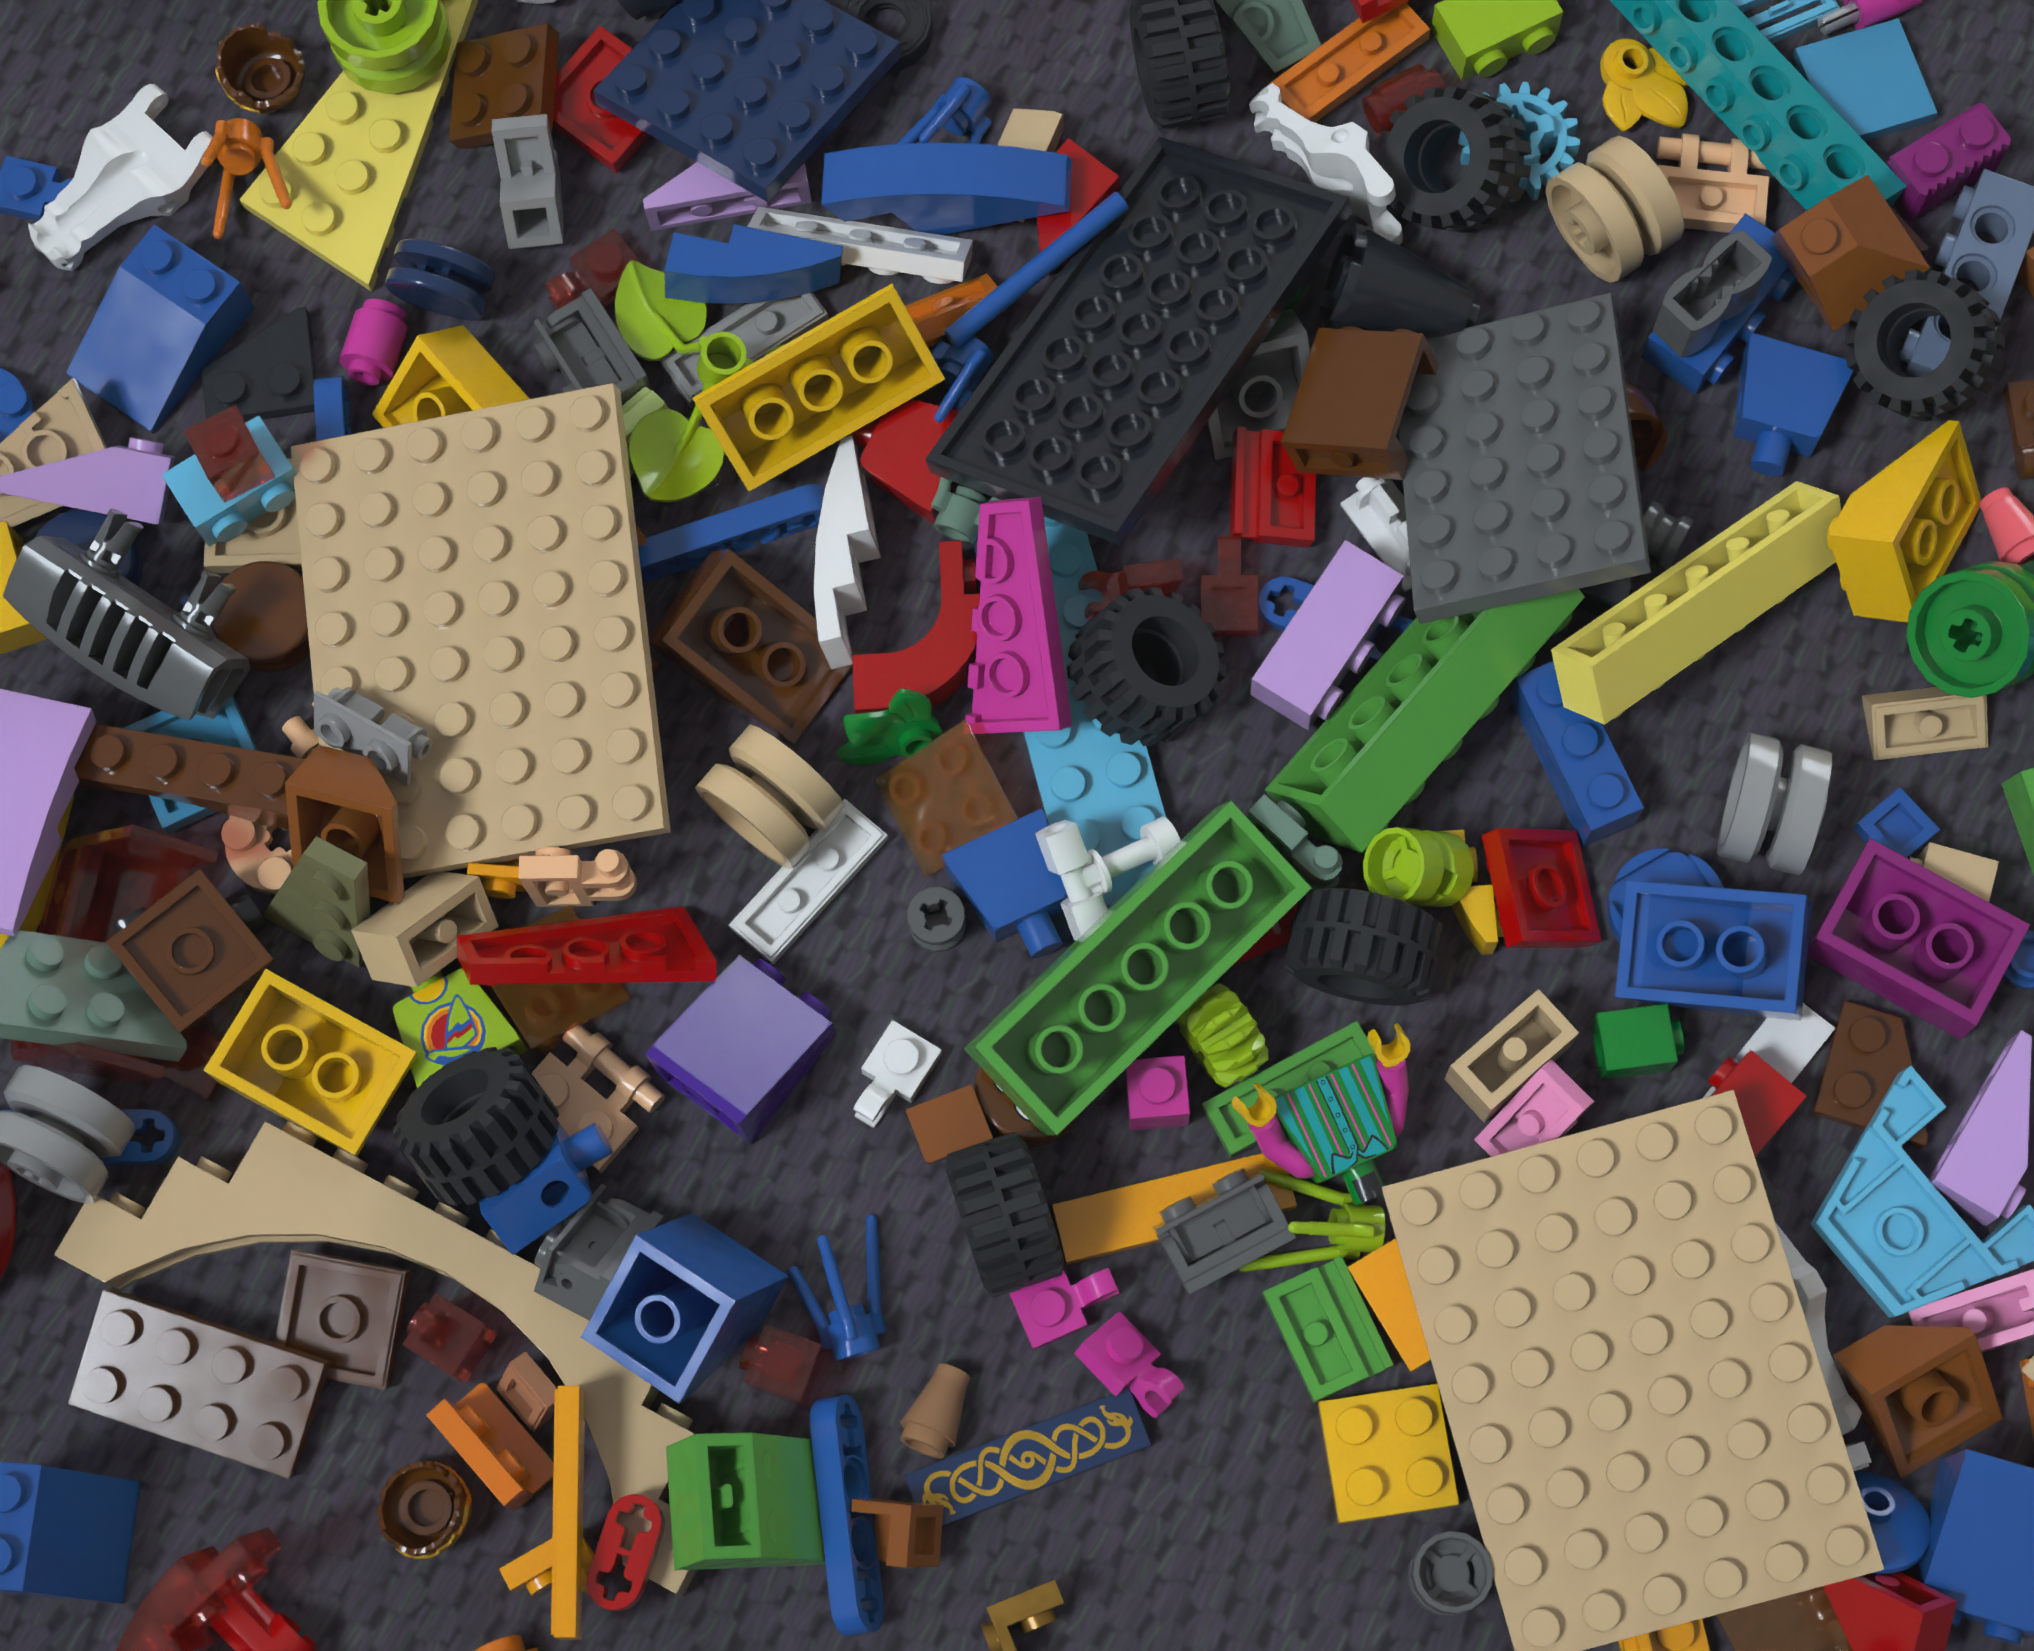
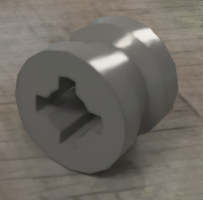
(1665, 534)
(940, 935)

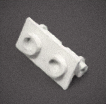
(1381, 519)

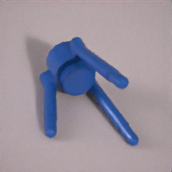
(957, 112)
(962, 372)
(851, 1330)

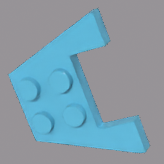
(1898, 1227)

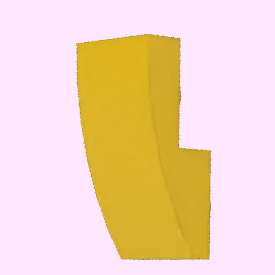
(1478, 911)

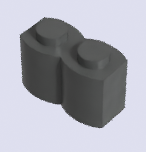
(1711, 293)

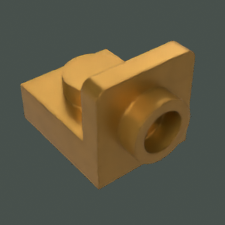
(1029, 1609)

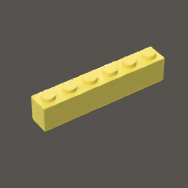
(1696, 603)

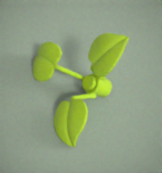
(665, 449)

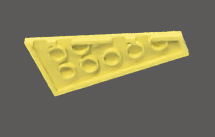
(355, 165)

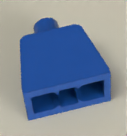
(1785, 399)
(1010, 883)
(547, 1191)

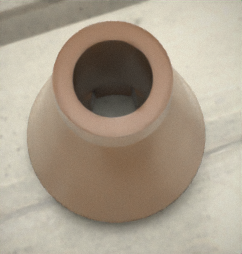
(936, 1414)

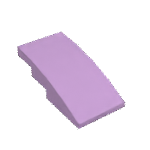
(37, 780)

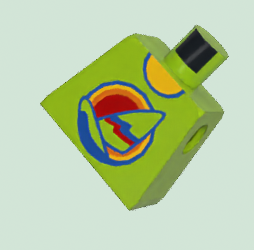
(450, 1020)

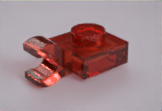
(594, 267)
(1159, 574)
(1229, 597)

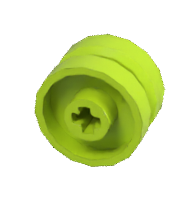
(387, 42)

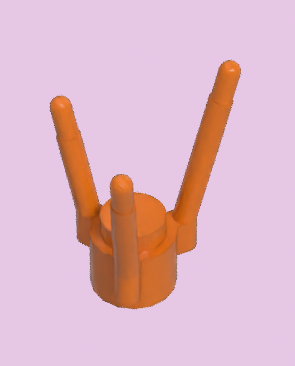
(239, 150)

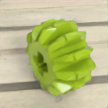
(1223, 1036)

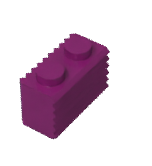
(1948, 160)

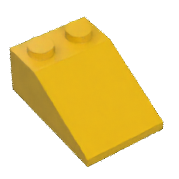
(1905, 525)
(310, 1063)

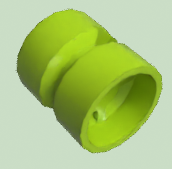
(1419, 866)

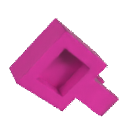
(1055, 1307)
(1124, 1360)

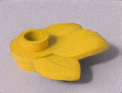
(1648, 90)

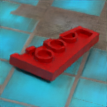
(605, 949)

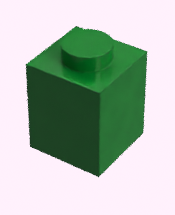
(1636, 1042)

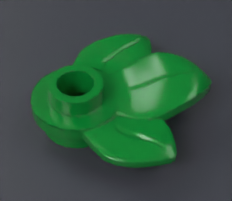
(890, 732)

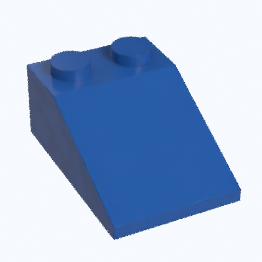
(158, 328)
(1714, 949)

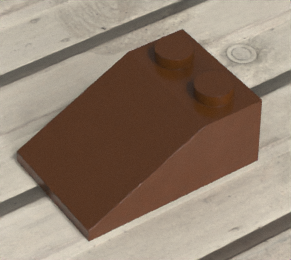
(748, 645)

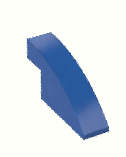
(946, 184)

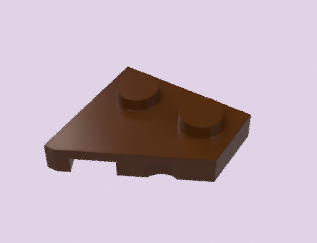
(1860, 1067)

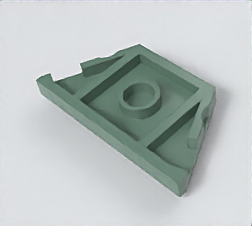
(80, 993)

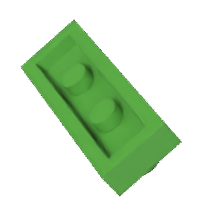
(1315, 1060)

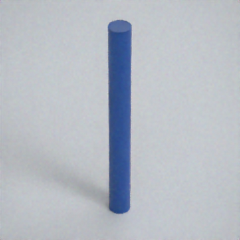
(1036, 269)

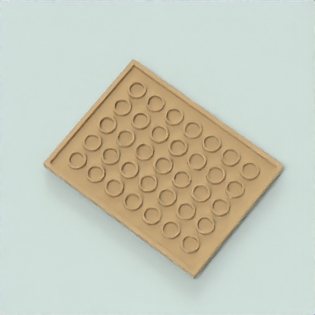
(498, 601)
(1630, 1378)

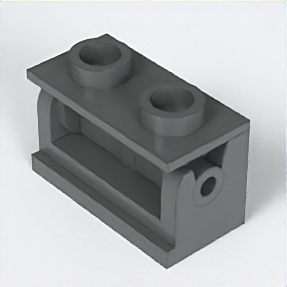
(588, 348)
(1222, 1230)
(589, 1251)

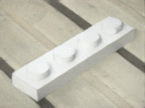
(879, 247)

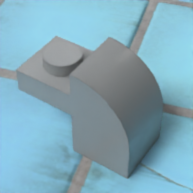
(528, 181)

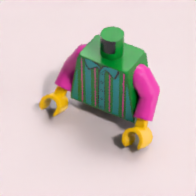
(1337, 1119)

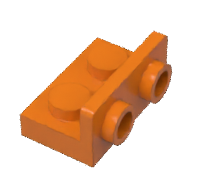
(494, 1445)

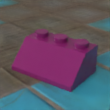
(1917, 939)

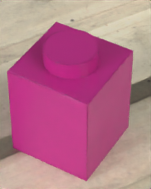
(1157, 1093)

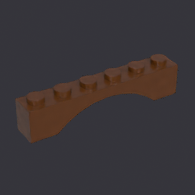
(190, 772)

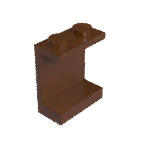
(1355, 402)

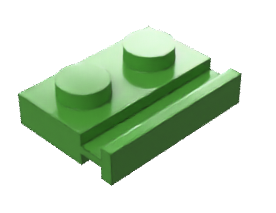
(1327, 1329)

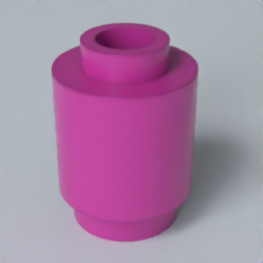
(374, 342)

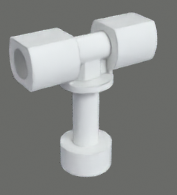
(1088, 874)

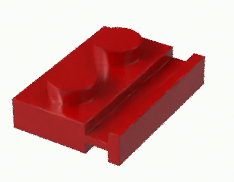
(1268, 493)

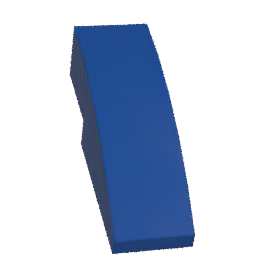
(749, 268)

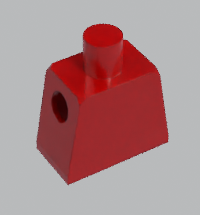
(897, 453)

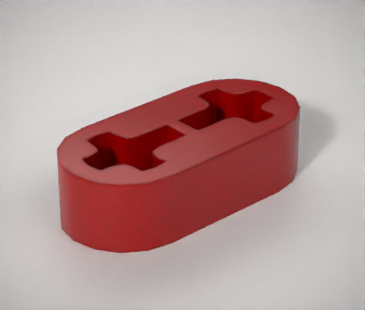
(611, 1547)

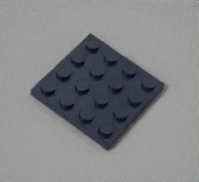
(748, 83)

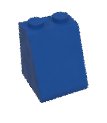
(682, 1304)
(65, 1533)
(1983, 1543)

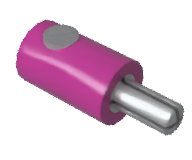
(1864, 13)

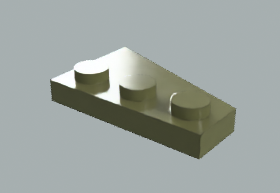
(324, 900)

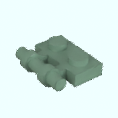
(1285, 831)

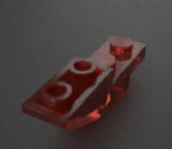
(194, 1595)

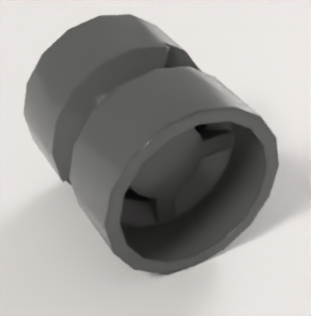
(1450, 1574)

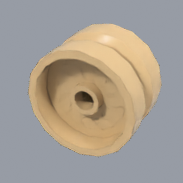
(1615, 208)
(770, 796)

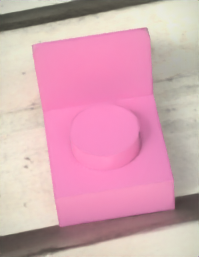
(1537, 1113)

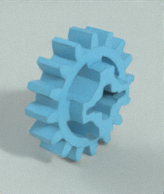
(1544, 130)

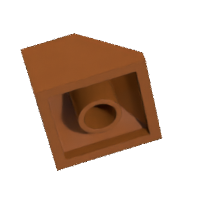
(1846, 250)
(350, 807)
(1919, 1390)

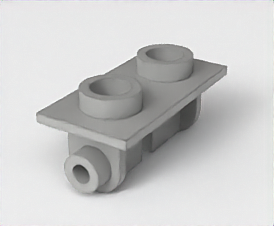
(349, 723)

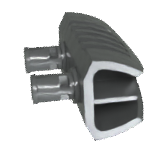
(121, 629)

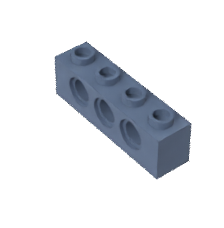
(1995, 207)

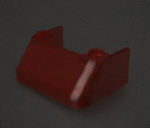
(92, 889)

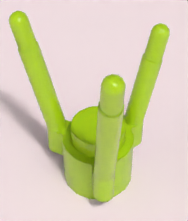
(1350, 1228)

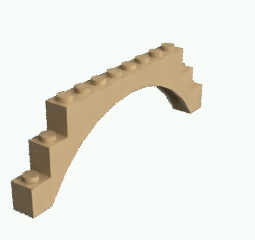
(304, 1196)

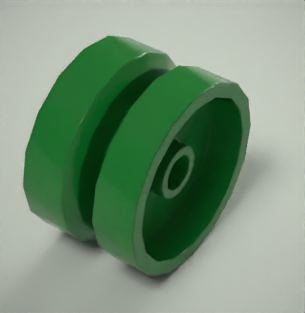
(1975, 629)

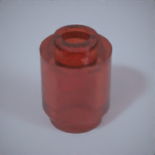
(1392, 93)

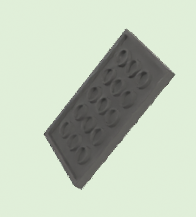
(1521, 463)

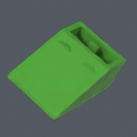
(743, 1502)

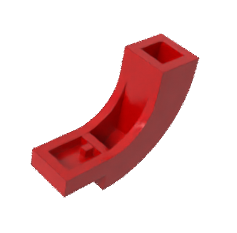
(940, 659)

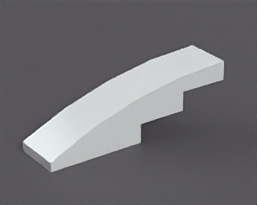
(843, 541)

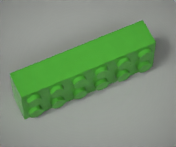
(1412, 716)
(1137, 969)

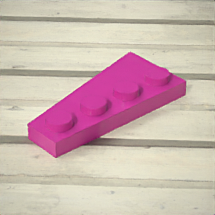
(1018, 649)

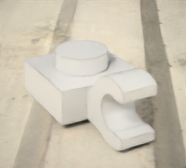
(897, 1067)

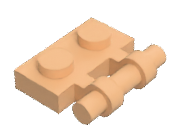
(1710, 197)
(564, 880)
(581, 1104)

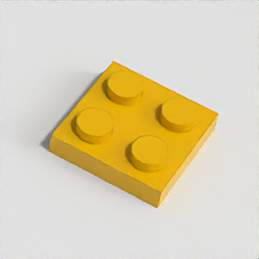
(1388, 1453)

